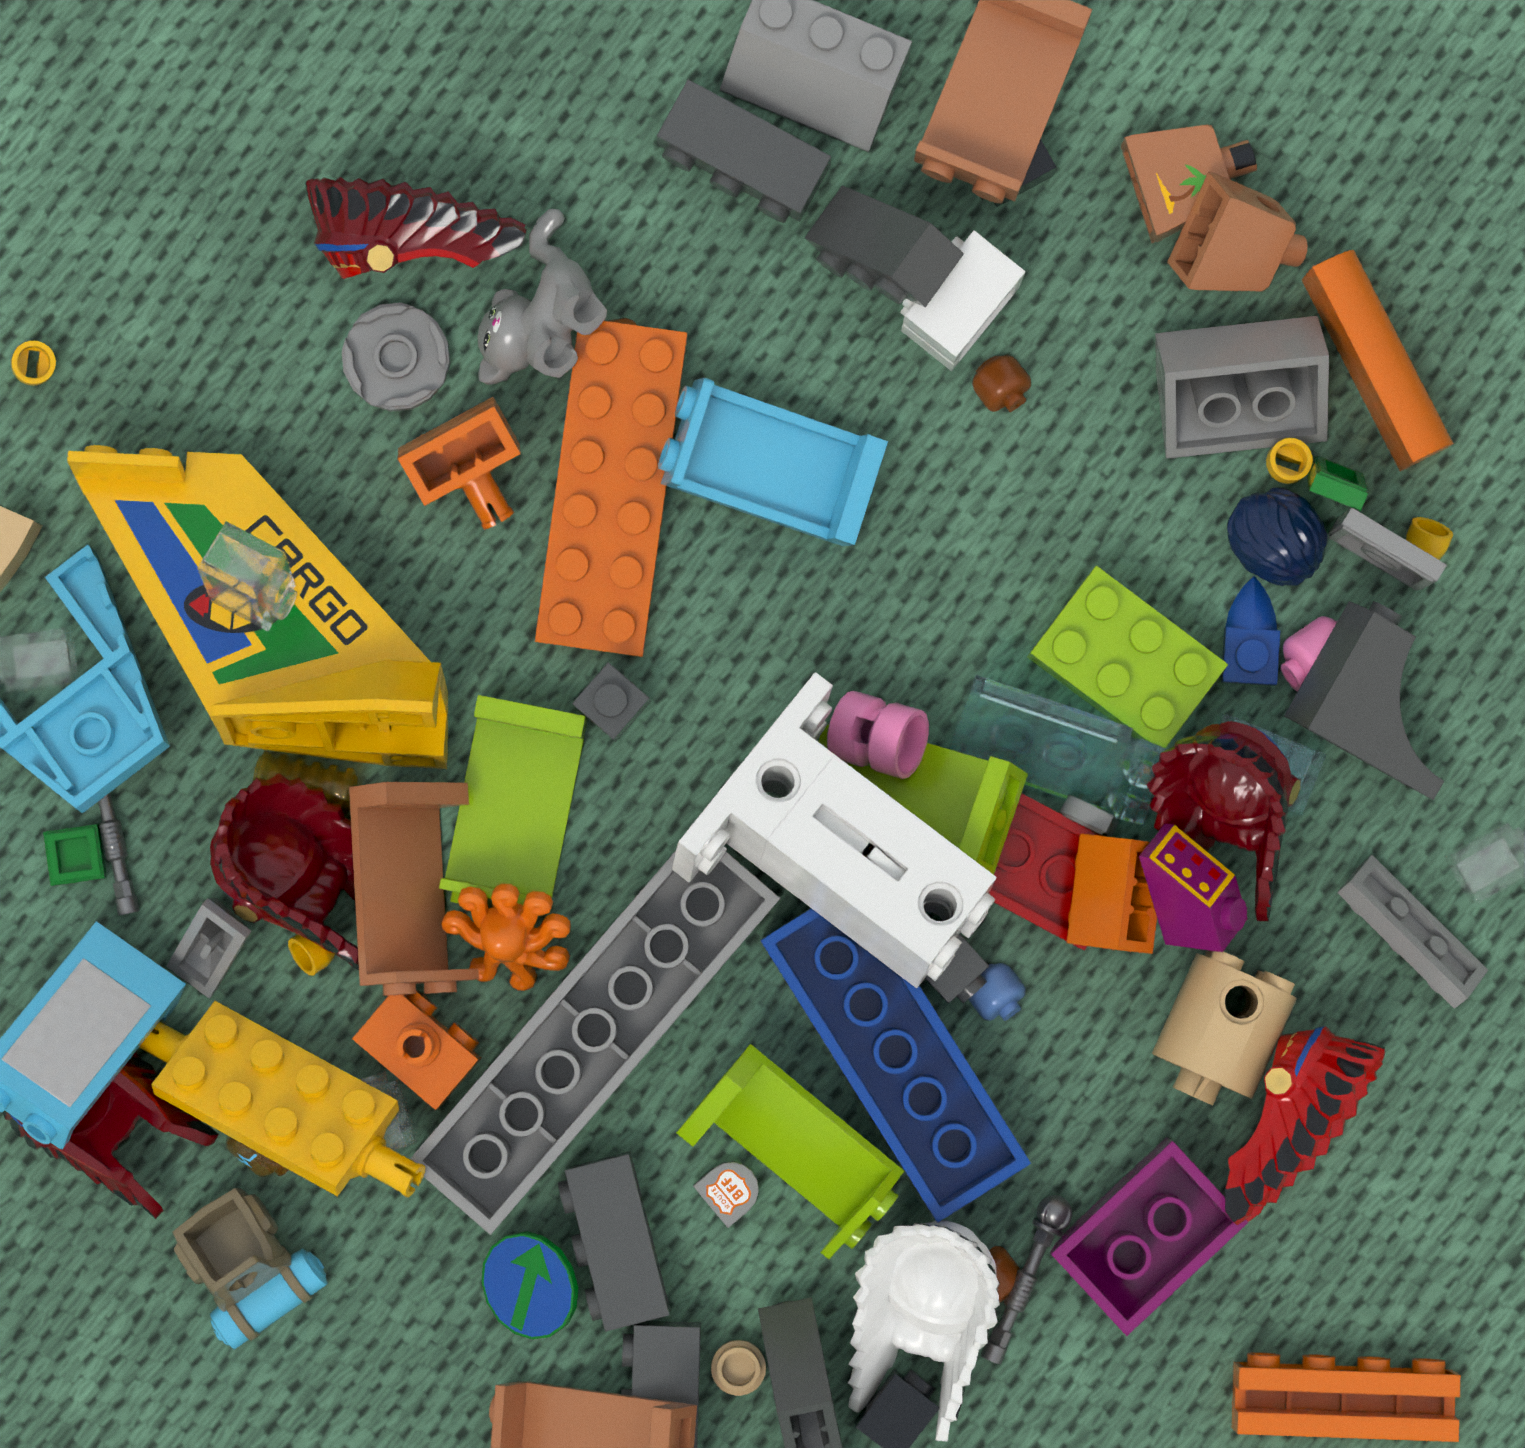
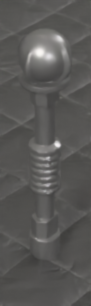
(115, 851)
(1053, 1216)

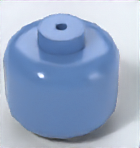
(999, 993)

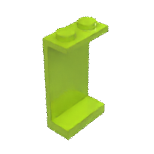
(958, 797)
(518, 798)
(800, 1144)

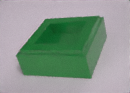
(74, 855)

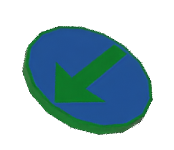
(529, 1285)

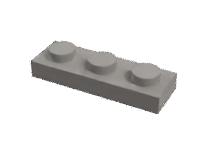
(1413, 931)

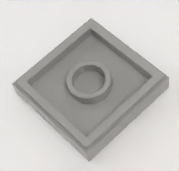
(1386, 550)

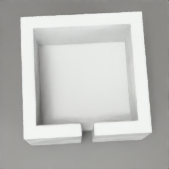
(964, 302)

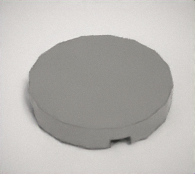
(399, 375)

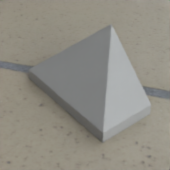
(209, 947)

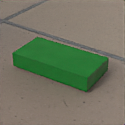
(1337, 482)

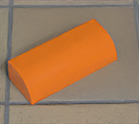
(1376, 359)

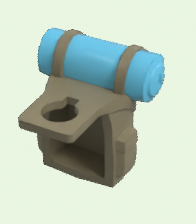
(244, 1266)

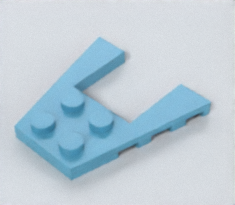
(104, 720)

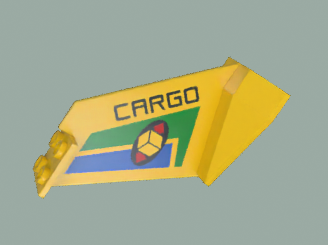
(319, 682)

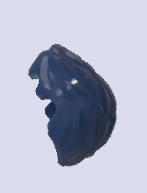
(1277, 536)

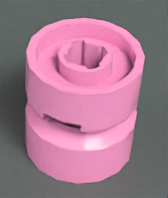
(878, 735)

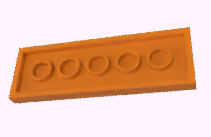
(610, 489)

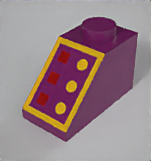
(1191, 892)

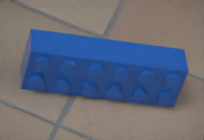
(899, 1064)

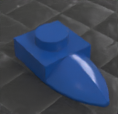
(1251, 638)

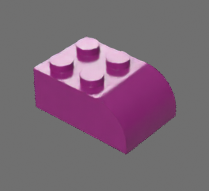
(1146, 1236)

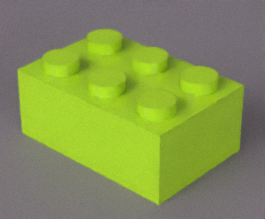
(1127, 659)

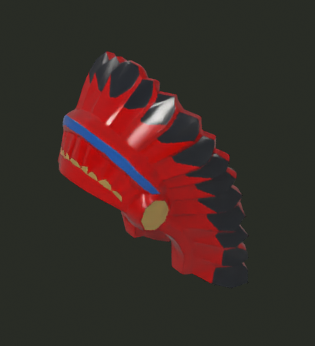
(1307, 1101)

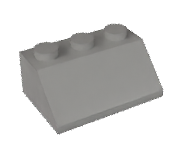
(816, 67)
(1242, 386)

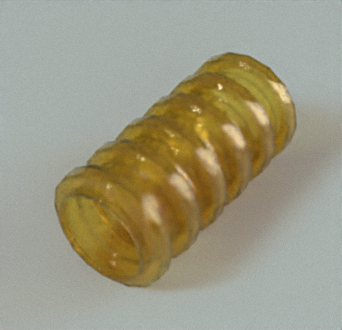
(334, 782)

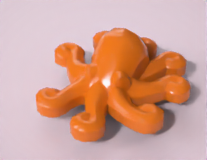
(509, 933)

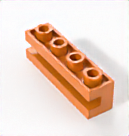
(1345, 1400)

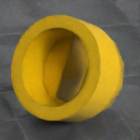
(45, 364)
(1291, 451)
(1429, 536)
(309, 955)

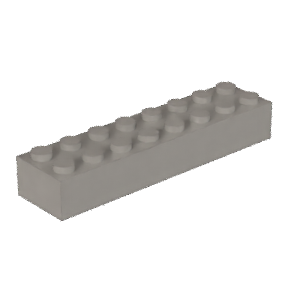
(590, 1036)

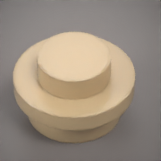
(738, 1367)

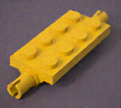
(280, 1101)

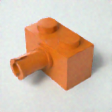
(462, 457)
(1111, 896)
(419, 1047)

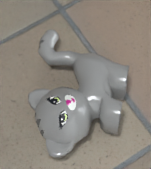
(539, 330)

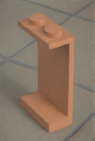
(1001, 94)
(398, 885)
(569, 1417)

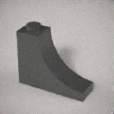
(1355, 695)
(799, 1375)

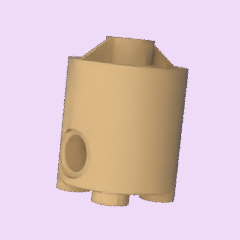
(1212, 1043)

